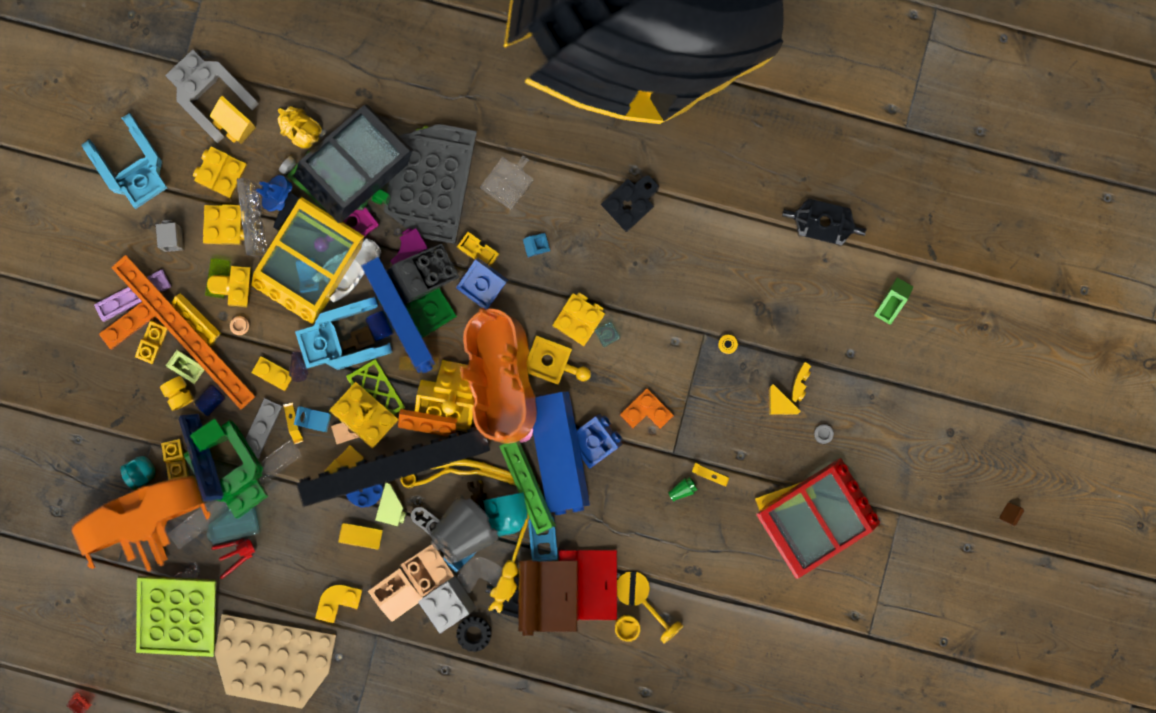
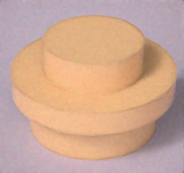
(239, 325)

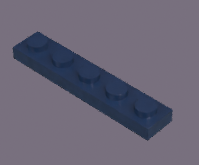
(201, 461)

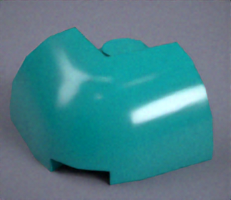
(506, 513)

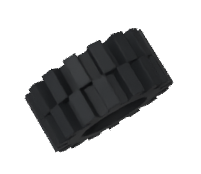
(473, 622)

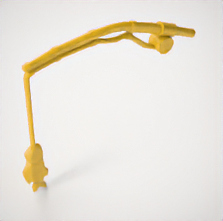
(506, 585)

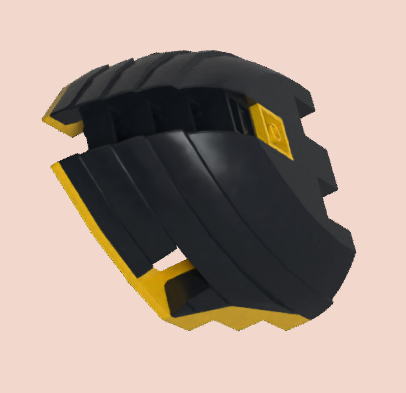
(661, 47)

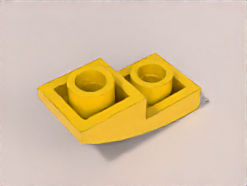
(152, 342)
(798, 388)
(174, 459)
(360, 536)

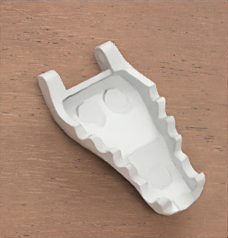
(368, 252)

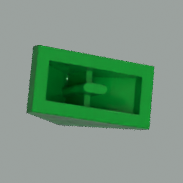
(209, 435)

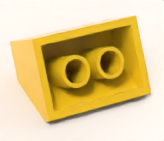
(431, 403)

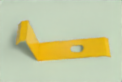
(293, 429)
(707, 473)

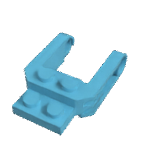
(138, 181)
(321, 345)

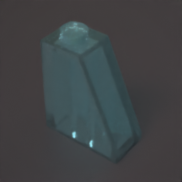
(230, 528)

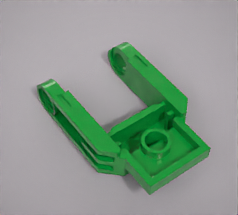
(241, 486)

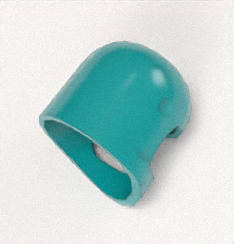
(137, 472)

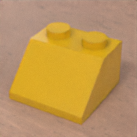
(232, 121)

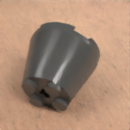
(462, 531)

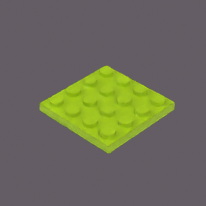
(176, 616)

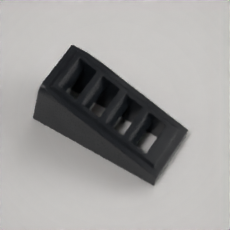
(290, 202)

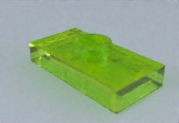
(220, 268)

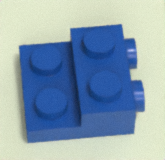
(597, 440)

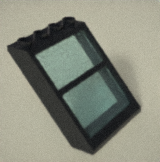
(353, 163)

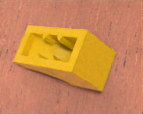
(348, 457)

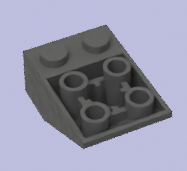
(422, 273)

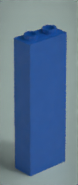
(398, 315)
(559, 454)

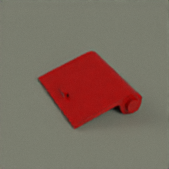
(595, 582)

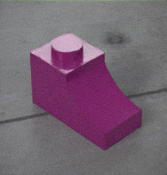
(410, 245)

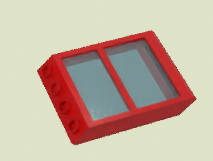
(818, 518)

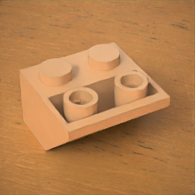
(427, 570)
(395, 594)

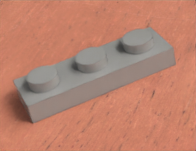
(263, 425)

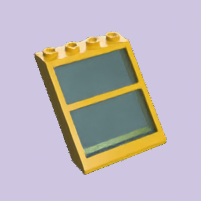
(307, 260)

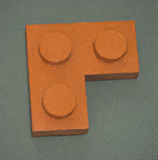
(646, 405)

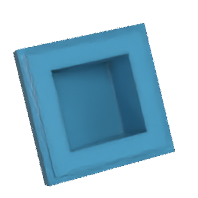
(536, 245)

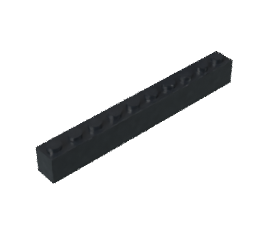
(391, 468)

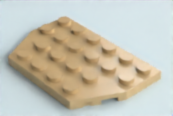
(272, 660)

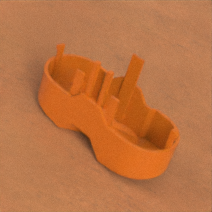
(499, 376)
(139, 517)

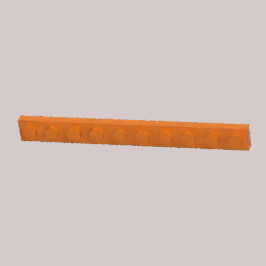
(183, 332)

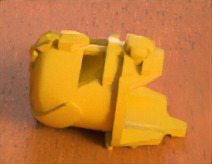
(298, 127)

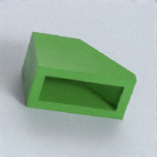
(894, 301)

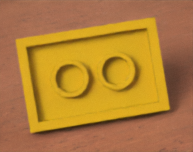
(364, 415)

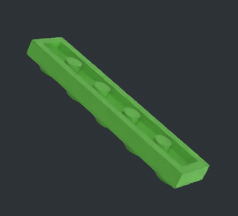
(526, 483)

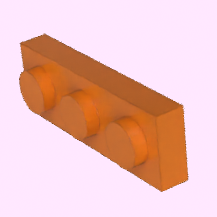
(127, 325)
(426, 423)

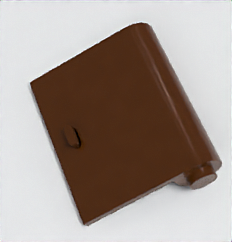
(543, 597)

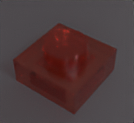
(78, 704)

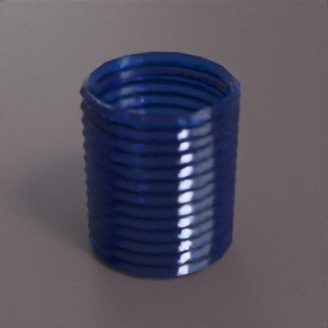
(379, 325)
(209, 400)

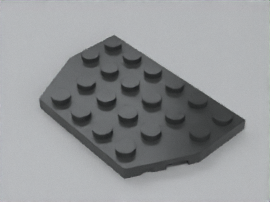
(434, 183)

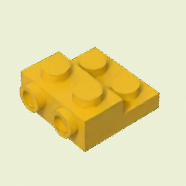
(219, 172)
(223, 225)
(579, 318)

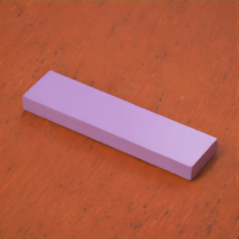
(127, 298)

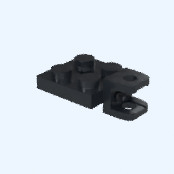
(640, 202)

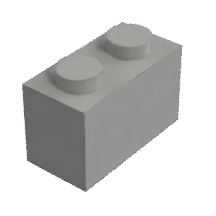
(169, 236)

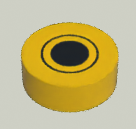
(727, 344)

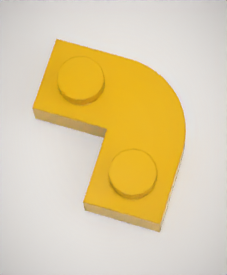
(336, 596)

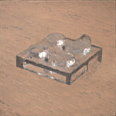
(507, 182)

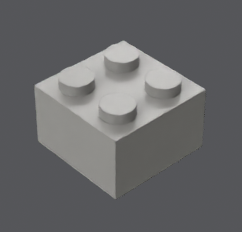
(447, 604)

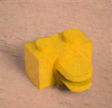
(234, 286)

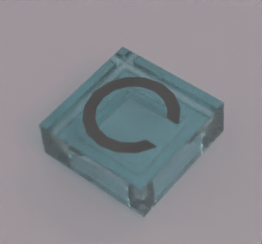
(607, 334)

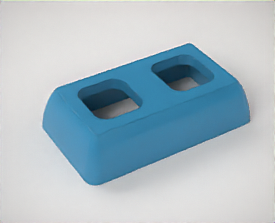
(535, 540)

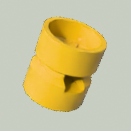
(176, 392)
(627, 628)

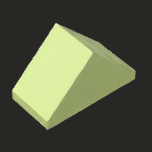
(185, 366)

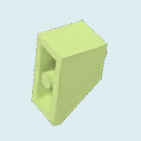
(390, 508)

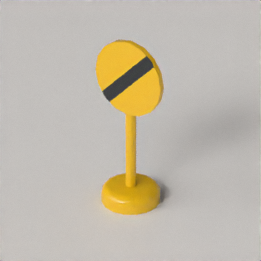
(634, 590)

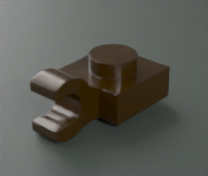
(360, 338)
(478, 495)

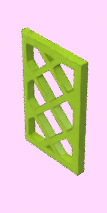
(381, 376)

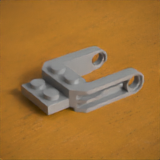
(194, 78)

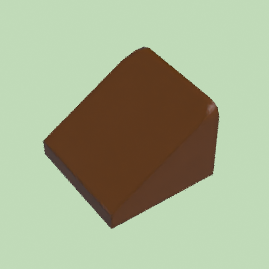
(1011, 514)

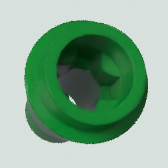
(683, 489)

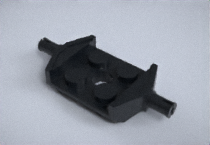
(808, 222)

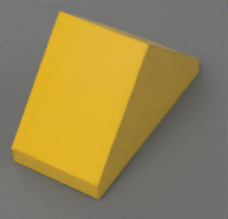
(780, 404)

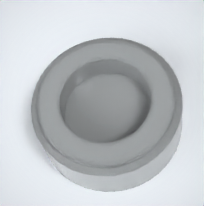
(287, 165)
(823, 434)

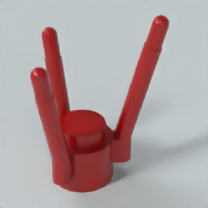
(244, 548)

